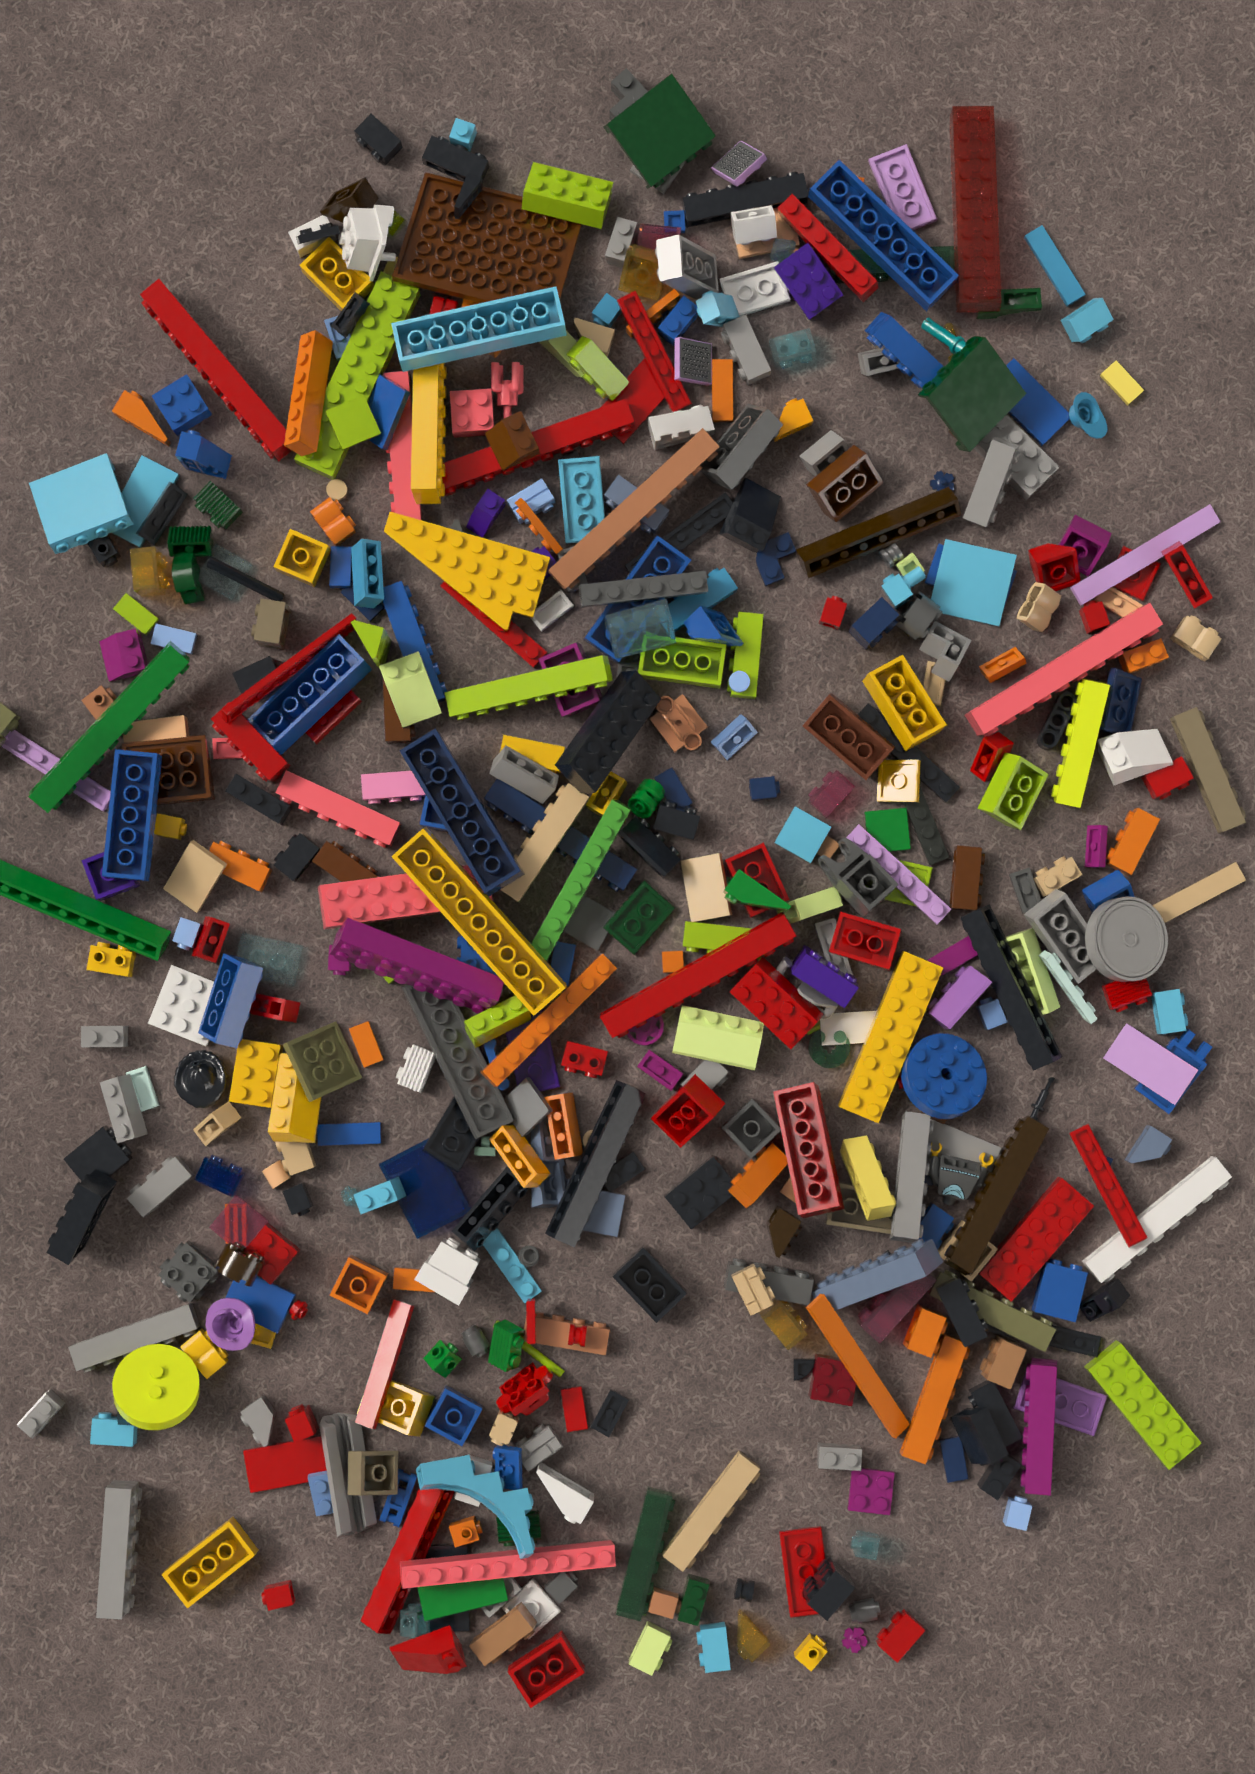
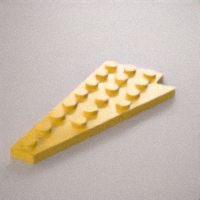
(483, 571)

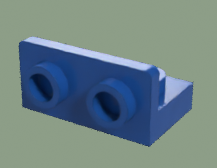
(509, 1464)

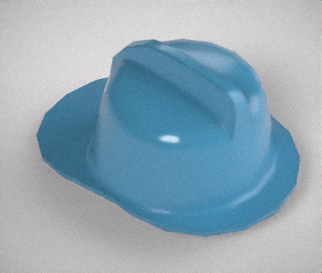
(1088, 416)

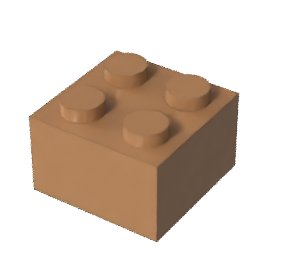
(1002, 1361)

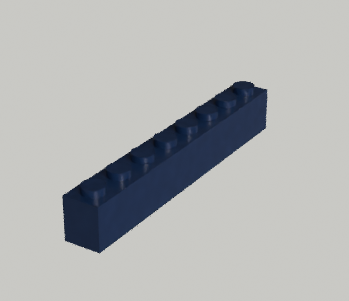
(527, 812)

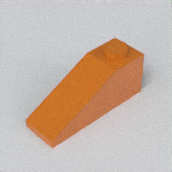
(136, 413)

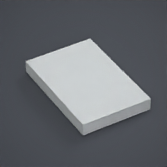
(755, 289)

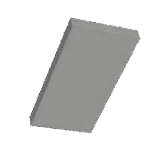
(960, 1144)

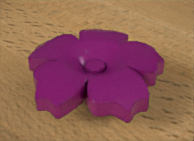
(854, 1639)

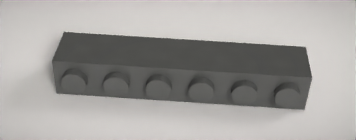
(643, 589)

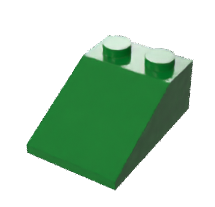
(751, 893)

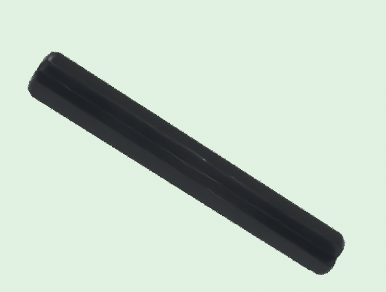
(245, 579)

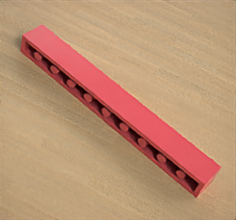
(507, 1564)

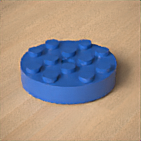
(927, 1087)

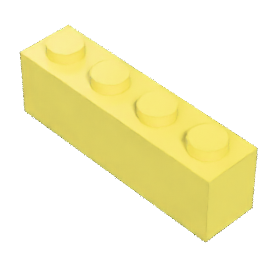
(867, 1178)

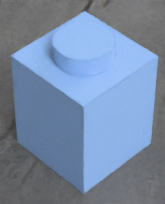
(187, 933)
(1017, 1513)

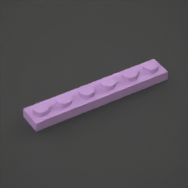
(908, 883)

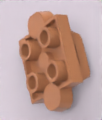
(678, 723)

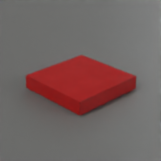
(1140, 582)

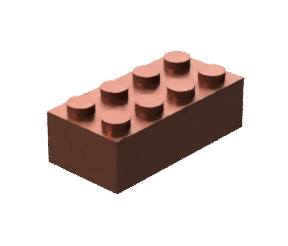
(848, 736)

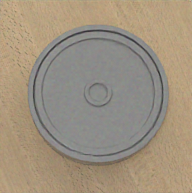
(1126, 939)

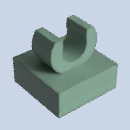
(485, 1149)

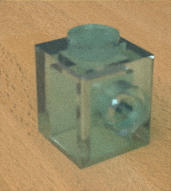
(865, 1544)
(412, 1621)

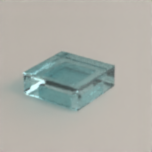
(782, 249)

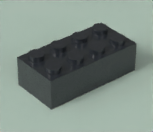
(80, 1216)

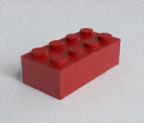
(253, 745)
(776, 1003)

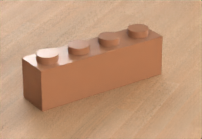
(556, 1330)

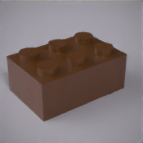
(844, 483)

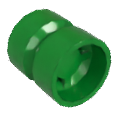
(646, 798)

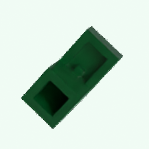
(186, 578)

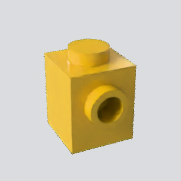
(811, 1651)

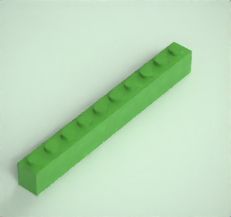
(580, 878)

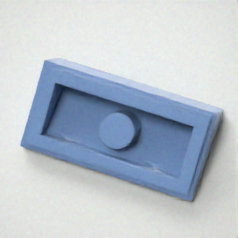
(734, 737)

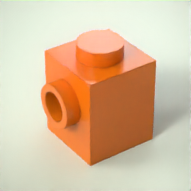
(465, 1531)

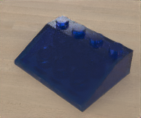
(430, 1190)

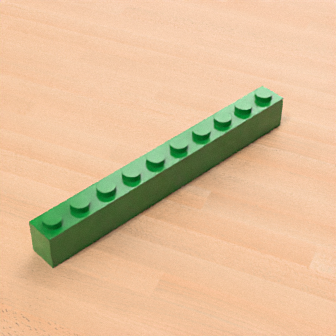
(109, 727)
(83, 911)

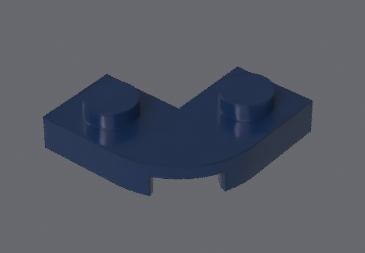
(768, 559)

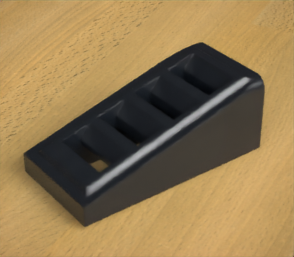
(470, 190)

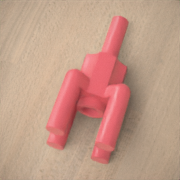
(507, 390)

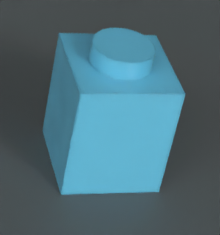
(463, 133)

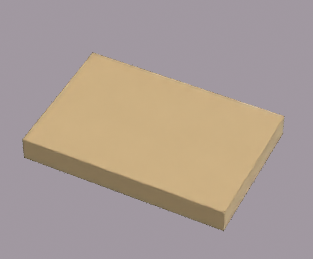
(195, 876)
(704, 887)

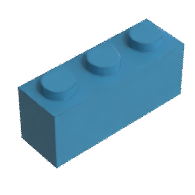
(367, 573)

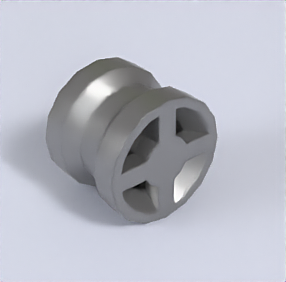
(891, 555)

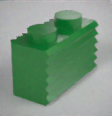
(506, 1345)

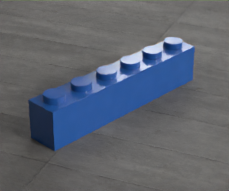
(409, 633)

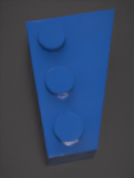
(202, 455)

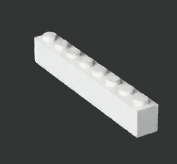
(1159, 1217)

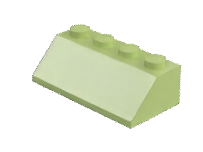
(1027, 951)
(718, 1037)

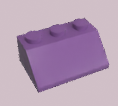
(957, 996)

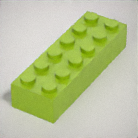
(1142, 1405)

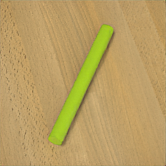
(541, 1358)

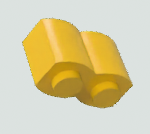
(205, 1353)

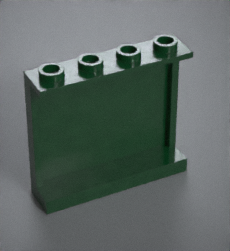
(661, 131)
(973, 392)

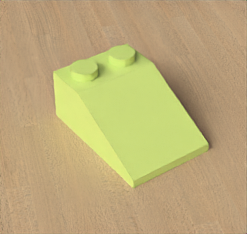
(410, 689)

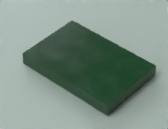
(638, 917)

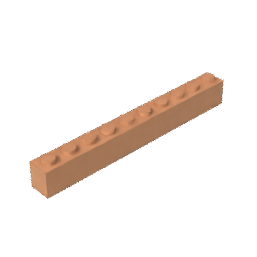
(633, 509)

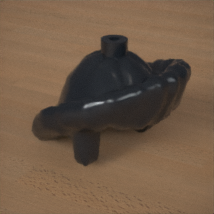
(200, 1079)

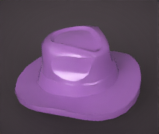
(230, 1324)

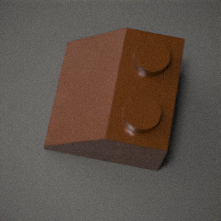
(512, 441)

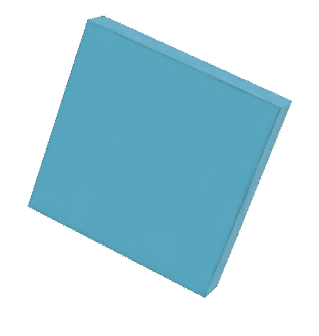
(802, 834)

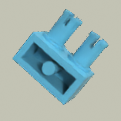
(899, 587)

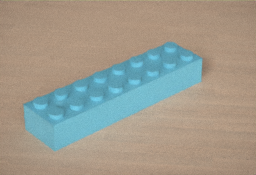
(479, 329)

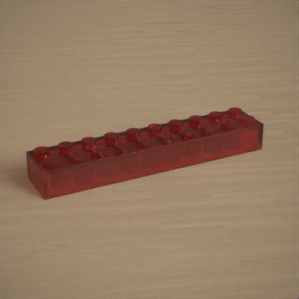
(975, 209)

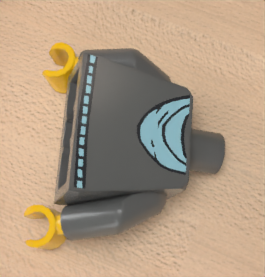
(957, 1176)

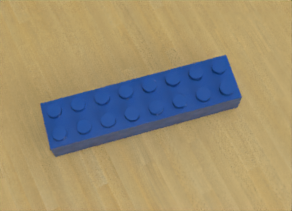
(883, 235)

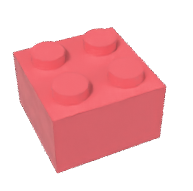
(471, 412)

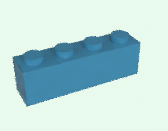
(719, 588)

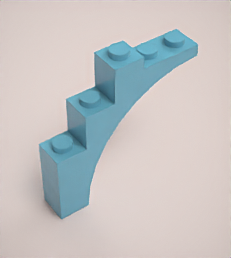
(509, 1506)

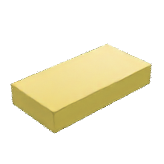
(1121, 382)

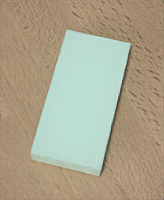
(144, 1088)

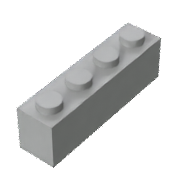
(991, 481)

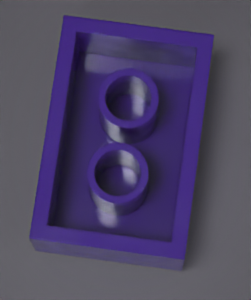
(808, 281)

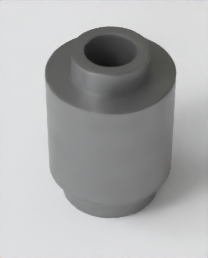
(475, 1341)
(864, 1610)

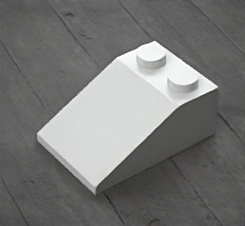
(1133, 754)
(569, 1496)

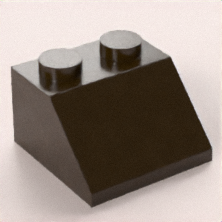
(355, 195)

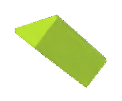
(375, 640)

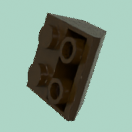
(781, 1229)

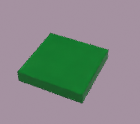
(889, 828)

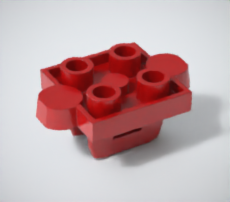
(525, 1390)

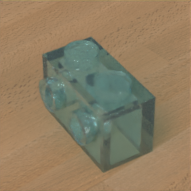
(792, 348)

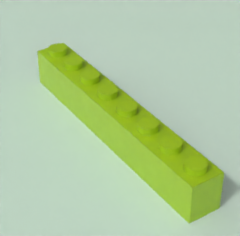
(529, 686)

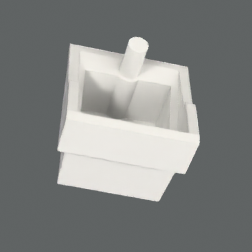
(366, 237)
(449, 1270)

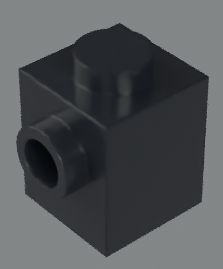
(104, 551)

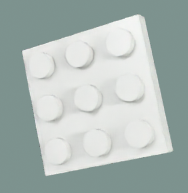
(182, 1004)

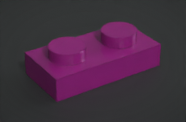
(1096, 846)
(660, 1069)

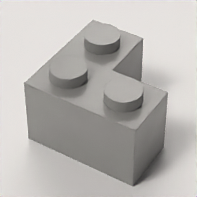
(946, 647)

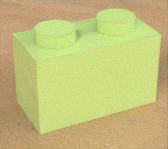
(650, 1648)

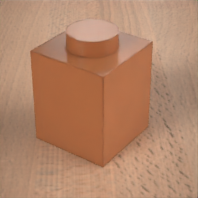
(664, 1603)

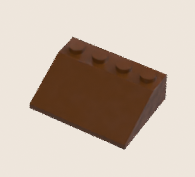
(184, 768)

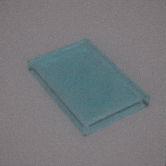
(277, 958)

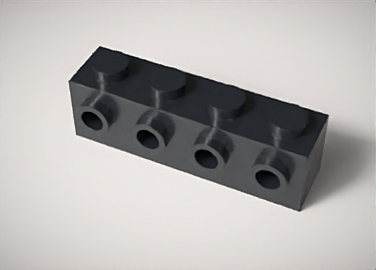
(490, 1210)

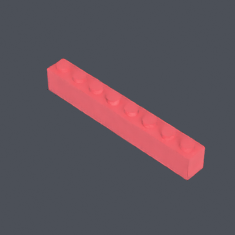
(400, 454)

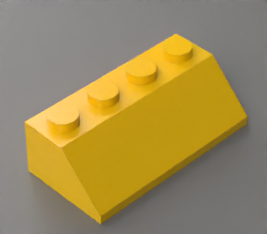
(291, 1113)

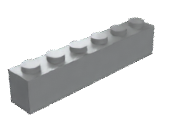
(910, 1177)
(131, 1337)

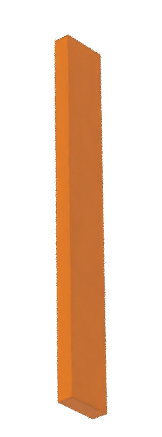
(857, 1365)

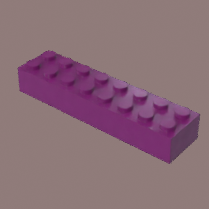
(416, 966)

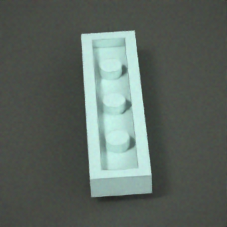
(1073, 992)

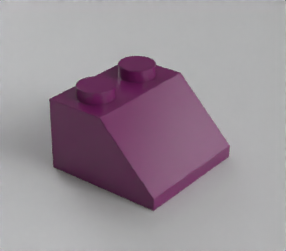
(1087, 540)
(123, 654)

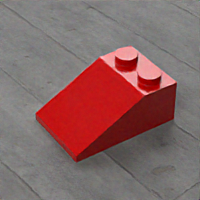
(865, 941)
(432, 1652)

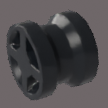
(744, 1590)

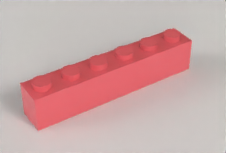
(338, 808)

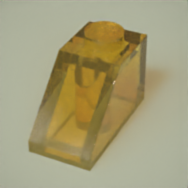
(749, 1638)

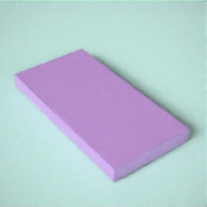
(902, 187)
(1150, 1064)

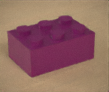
(572, 702)

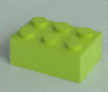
(1013, 791)

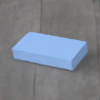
(182, 639)

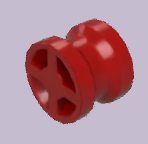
(577, 1335)

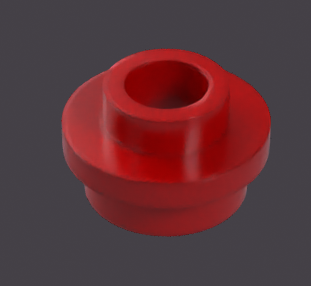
(298, 1310)

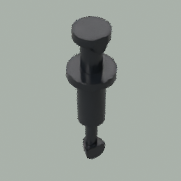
(1041, 1100)

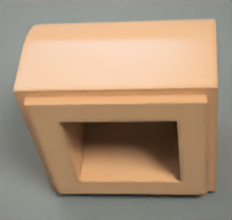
(276, 1174)

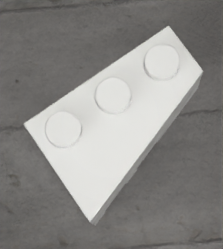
(679, 426)

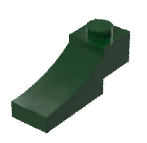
(1015, 302)

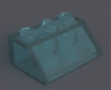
(640, 629)

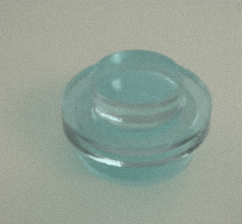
(348, 1196)

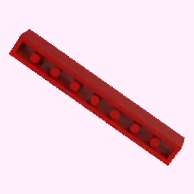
(411, 1544)

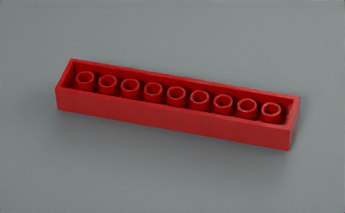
(214, 366)

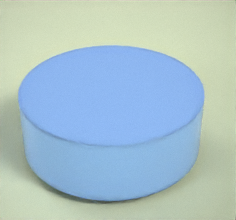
(739, 681)

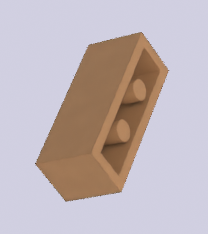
(503, 1634)

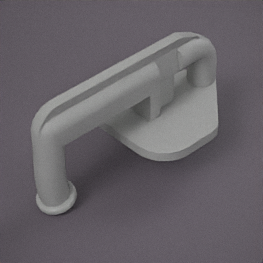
(810, 993)

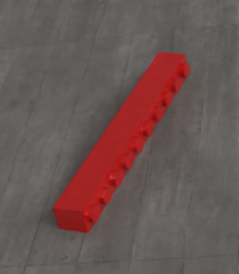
(550, 440)
(697, 975)

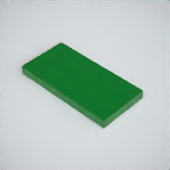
(455, 1598)

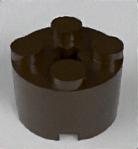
(239, 1264)

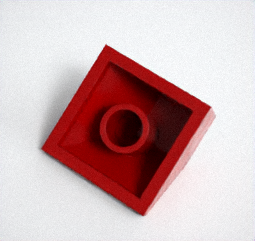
(1055, 565)

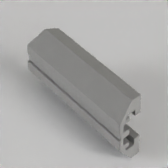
(338, 1437)

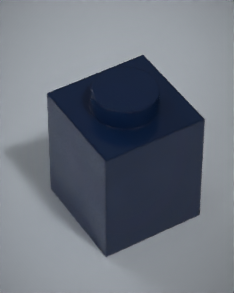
(763, 788)

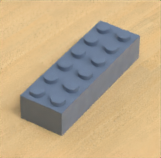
(880, 1275)

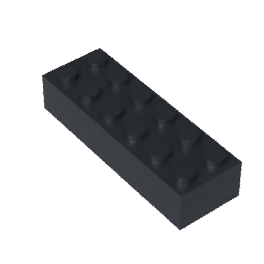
(608, 732)

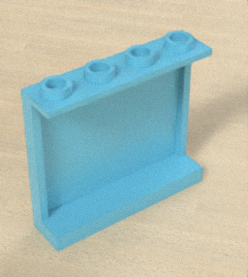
(80, 504)

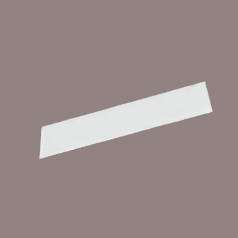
(853, 1024)

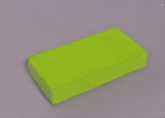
(136, 614)

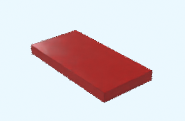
(642, 397)
(283, 1463)
(801, 1555)

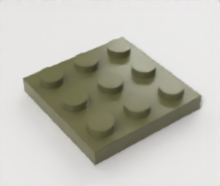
(322, 1061)

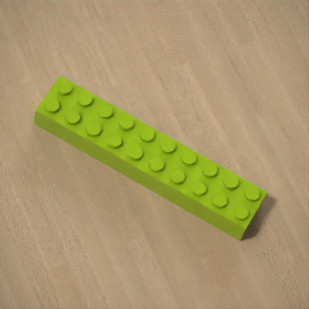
(361, 364)

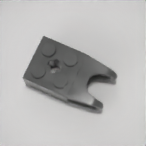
(854, 874)

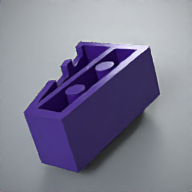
(824, 976)

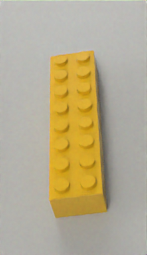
(428, 434)
(890, 1036)

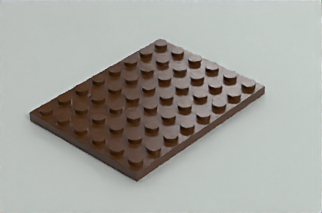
(486, 253)

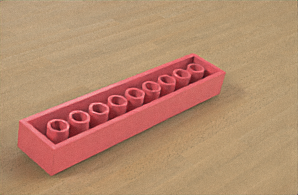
(1065, 668)

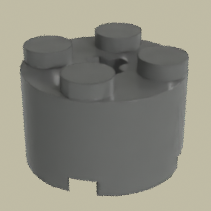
(918, 616)

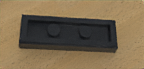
(161, 513)

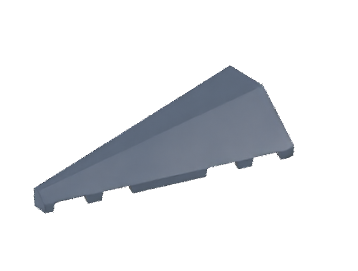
(553, 1187)

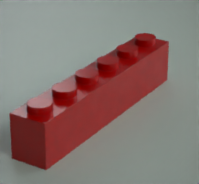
(828, 248)

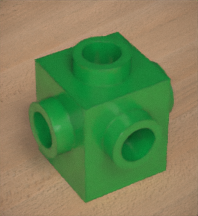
(443, 1358)

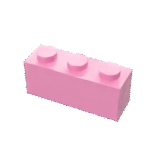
(390, 786)

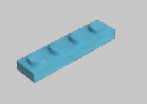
(510, 1266)

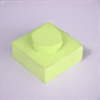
(908, 564)

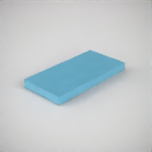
(141, 494)
(581, 496)

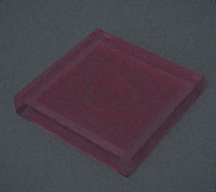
(238, 1222)

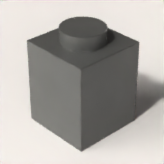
(562, 1585)

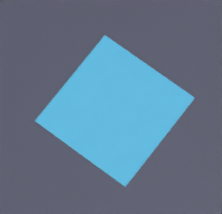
(973, 582)

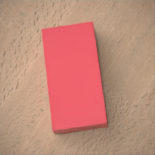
(223, 750)

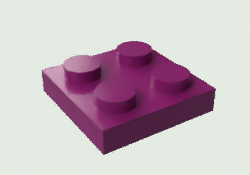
(871, 1491)

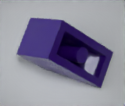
(485, 513)

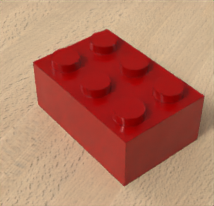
(759, 866)
(688, 1111)
(546, 1669)

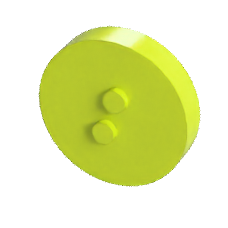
(156, 1387)

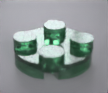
(820, 1055)

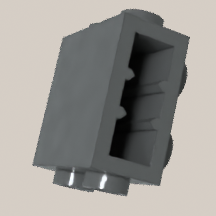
(188, 1272)

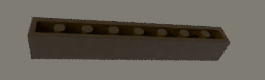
(878, 532)
(996, 1195)

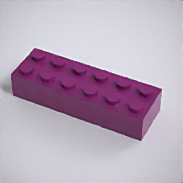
(1040, 1429)

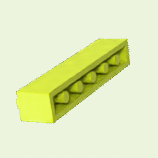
(1081, 742)

